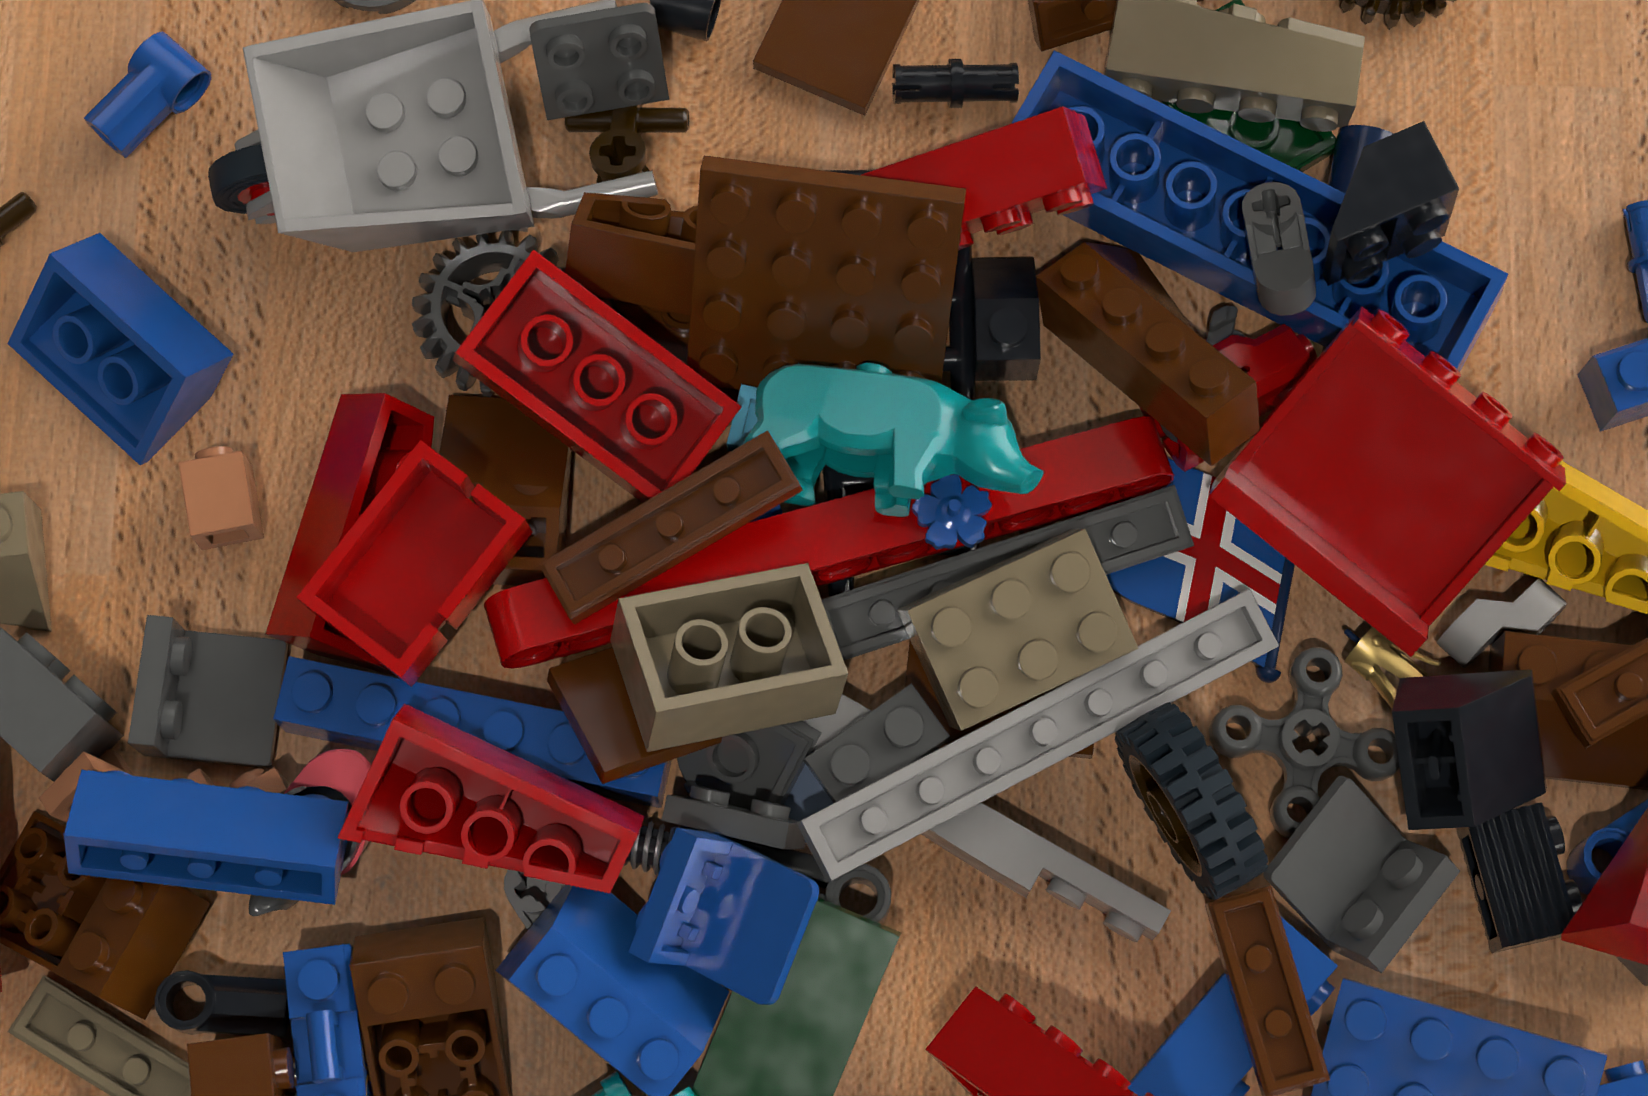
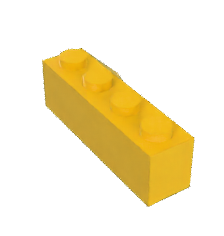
(1584, 542)

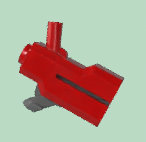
(1272, 360)

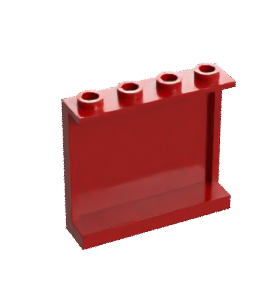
(1387, 478)

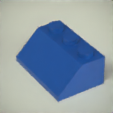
(118, 346)
(629, 1012)

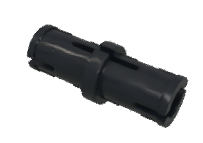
(955, 83)

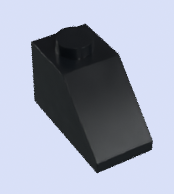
(1005, 319)

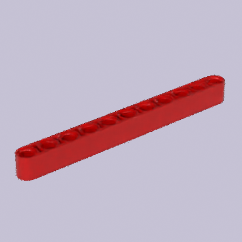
(850, 537)

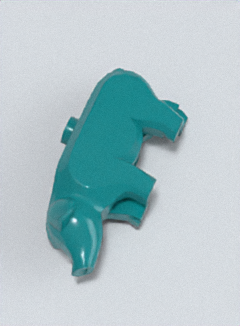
(888, 430)

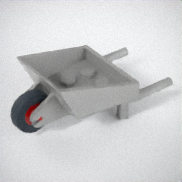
(392, 134)

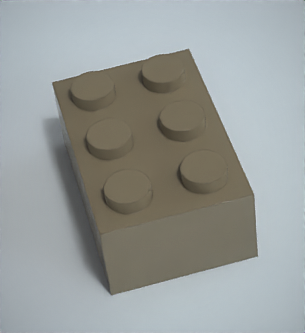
(1017, 629)
(727, 656)

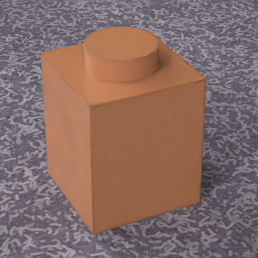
(220, 498)

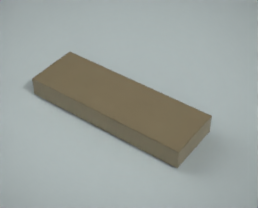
(98, 1045)

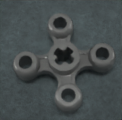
(1307, 717)

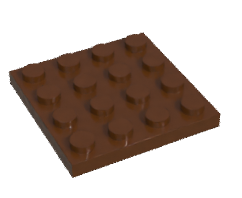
(819, 271)

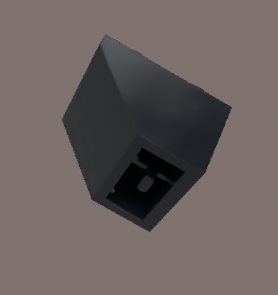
(1392, 206)
(1467, 747)

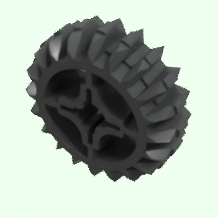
(454, 288)

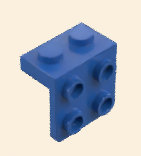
(725, 914)

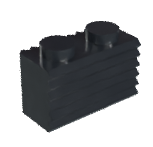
(1519, 877)

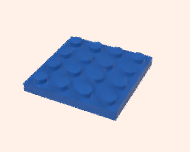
(1417, 1048)

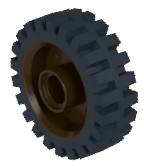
(1191, 800)

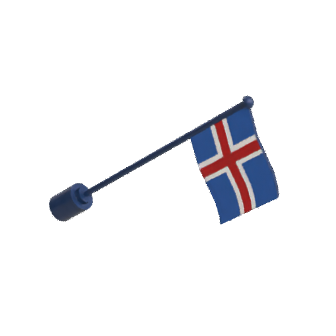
(1226, 552)

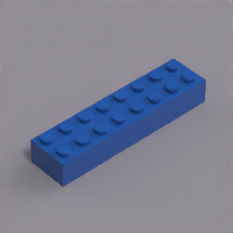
(1180, 199)

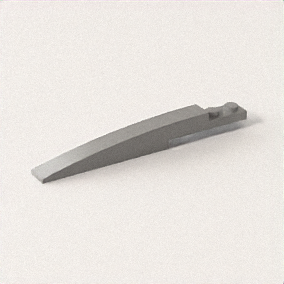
(1019, 855)

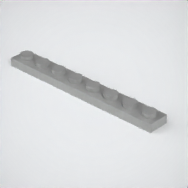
(1035, 736)

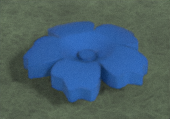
(952, 514)

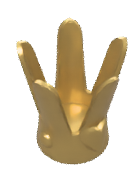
(1377, 650)

